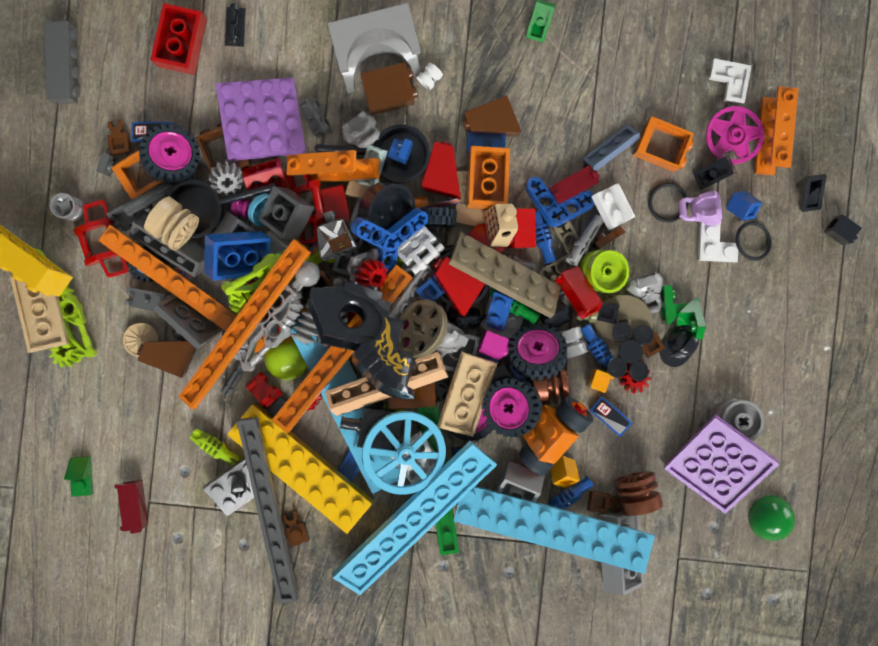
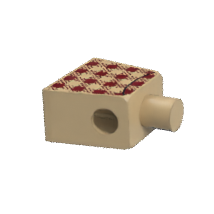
(501, 224)

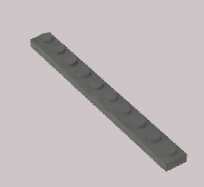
(268, 509)

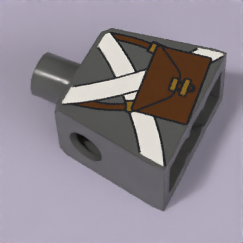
(335, 238)

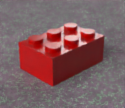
(178, 39)

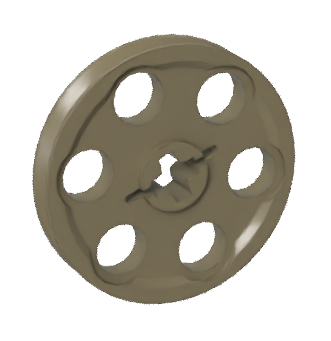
(427, 326)

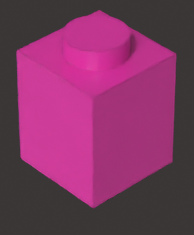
(493, 345)

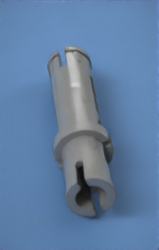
(581, 246)

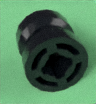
(442, 391)

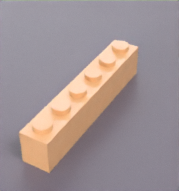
(361, 393)

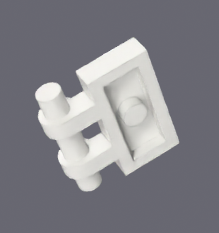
(415, 246)

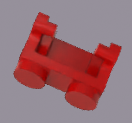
(262, 390)

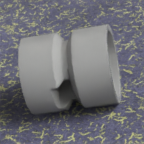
(67, 207)
(574, 345)

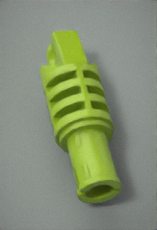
(213, 446)

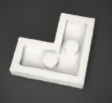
(736, 77)
(711, 248)

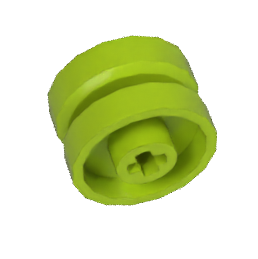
(605, 270)

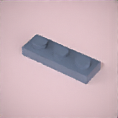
(611, 147)

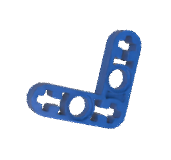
(555, 208)

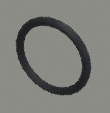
(651, 198)
(739, 246)

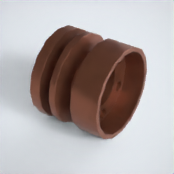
(552, 386)
(638, 493)

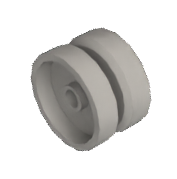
(742, 415)

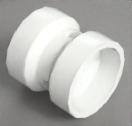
(429, 76)

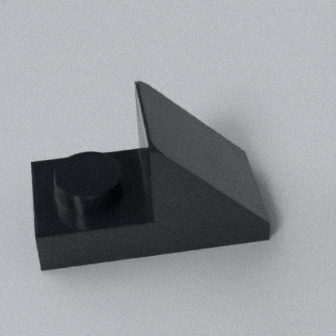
(715, 172)
(811, 192)

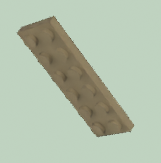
(505, 275)

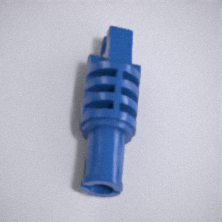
(544, 239)
(597, 346)
(571, 494)

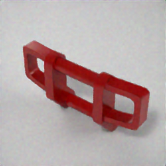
(316, 219)
(88, 226)

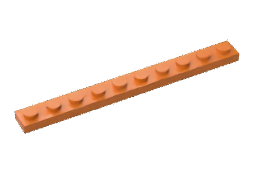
(170, 279)
(244, 324)
(332, 361)

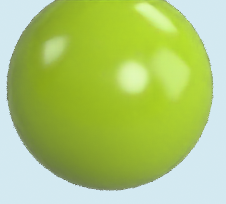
(285, 360)

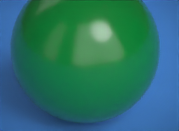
(771, 518)

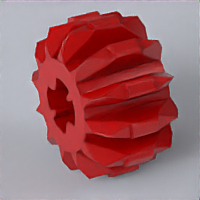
(371, 273)
(633, 385)

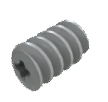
(306, 330)

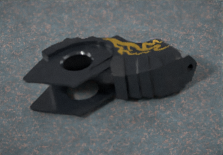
(373, 340)

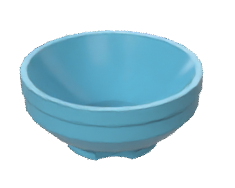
(253, 214)

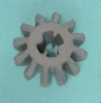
(226, 177)

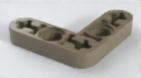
(567, 249)

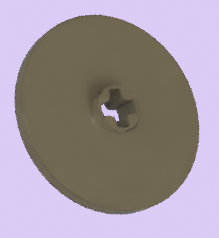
(630, 308)

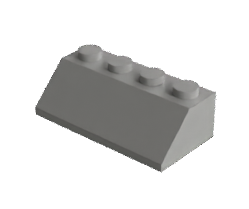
(614, 578)

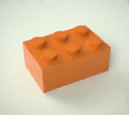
(487, 177)

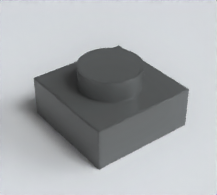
(105, 164)

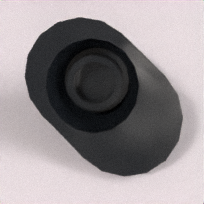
(679, 346)

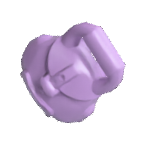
(704, 208)

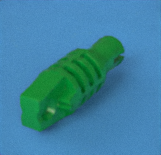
(520, 309)

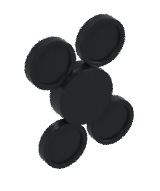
(630, 351)

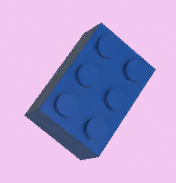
(234, 253)

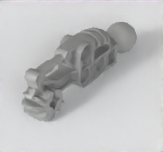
(279, 315)

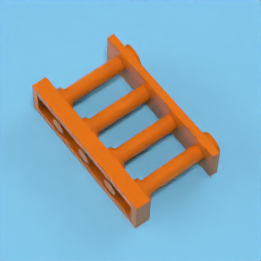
(778, 122)
(333, 166)

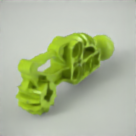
(260, 270)
(77, 318)

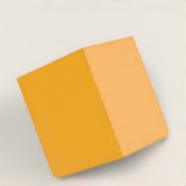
(599, 380)
(564, 472)

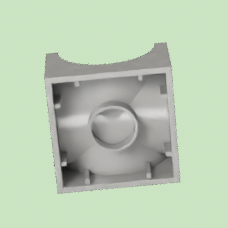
(373, 34)

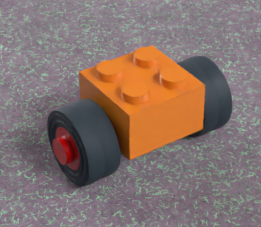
(554, 434)

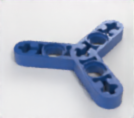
(414, 221)

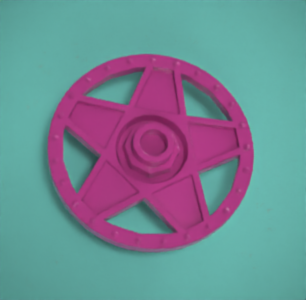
(735, 134)

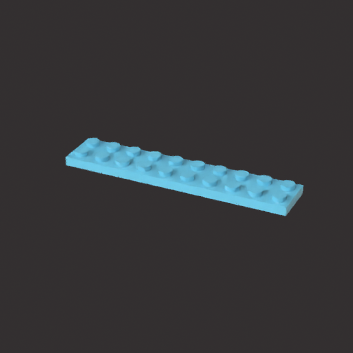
(346, 374)
(414, 518)
(556, 528)

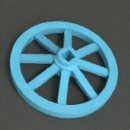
(400, 449)

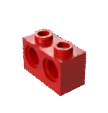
(263, 173)

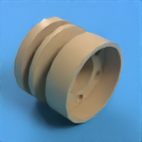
(171, 223)

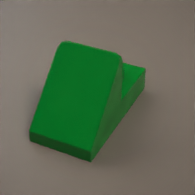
(540, 20)
(669, 310)
(693, 316)
(80, 476)

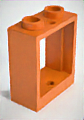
(670, 129)
(126, 180)

